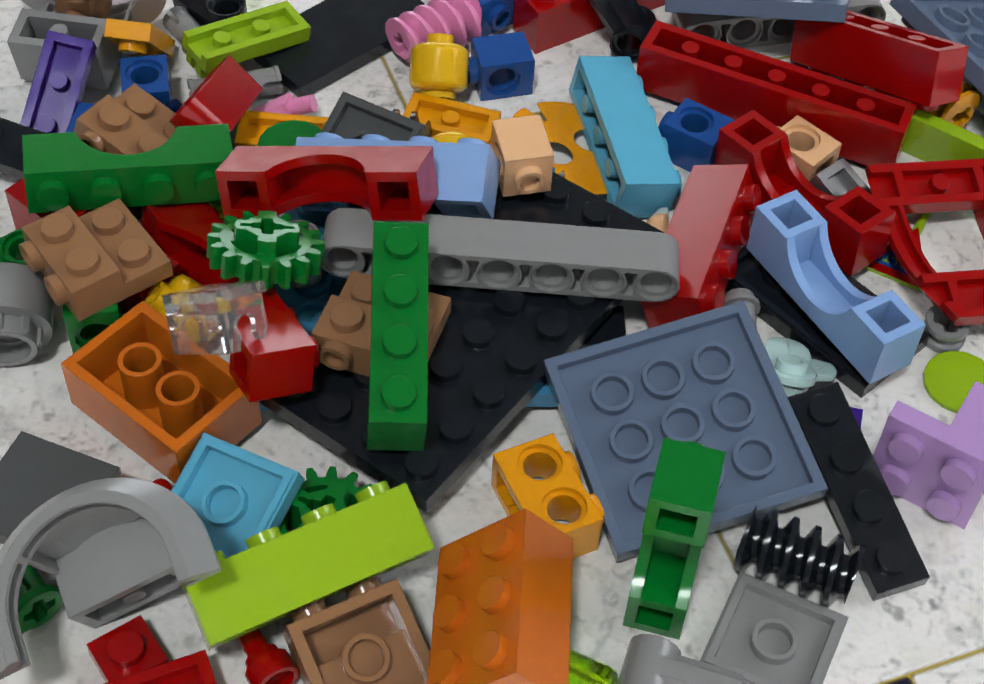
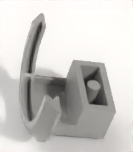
(32, 25)
(110, 553)

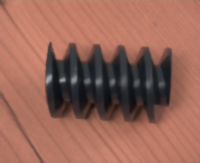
(798, 557)

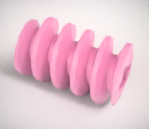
(450, 17)

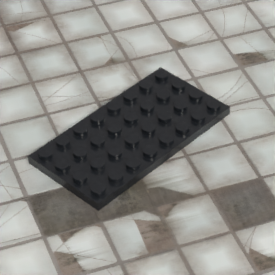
(480, 367)

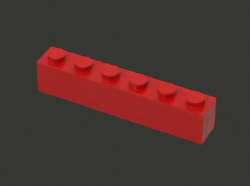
(738, 80)

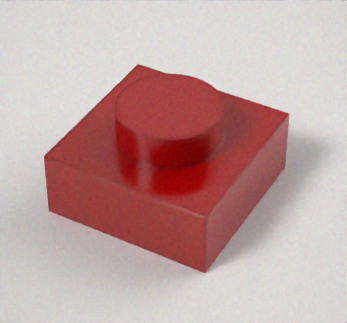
(126, 650)

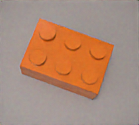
(154, 397)
(503, 605)

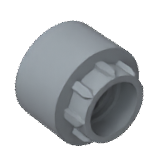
(24, 314)

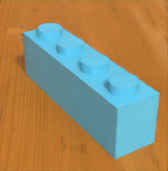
(624, 135)

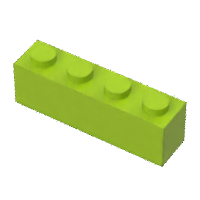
(309, 562)

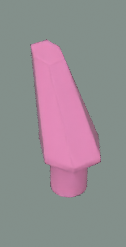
(290, 105)

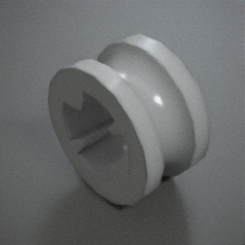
(941, 340)

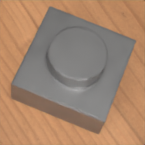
(838, 179)

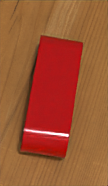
(219, 97)

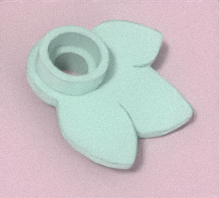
(795, 367)

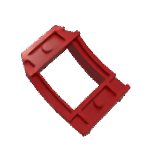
(928, 189)

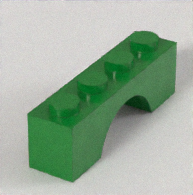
(70, 173)
(398, 337)
(673, 536)

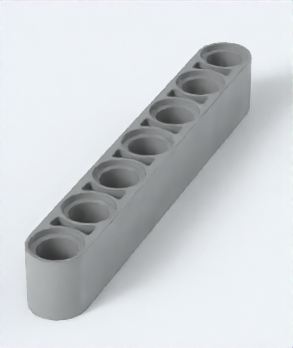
(521, 256)

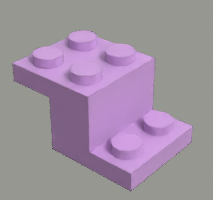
(935, 461)

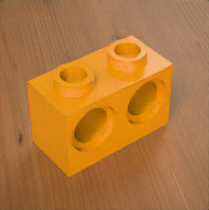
(554, 498)

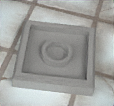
(773, 635)

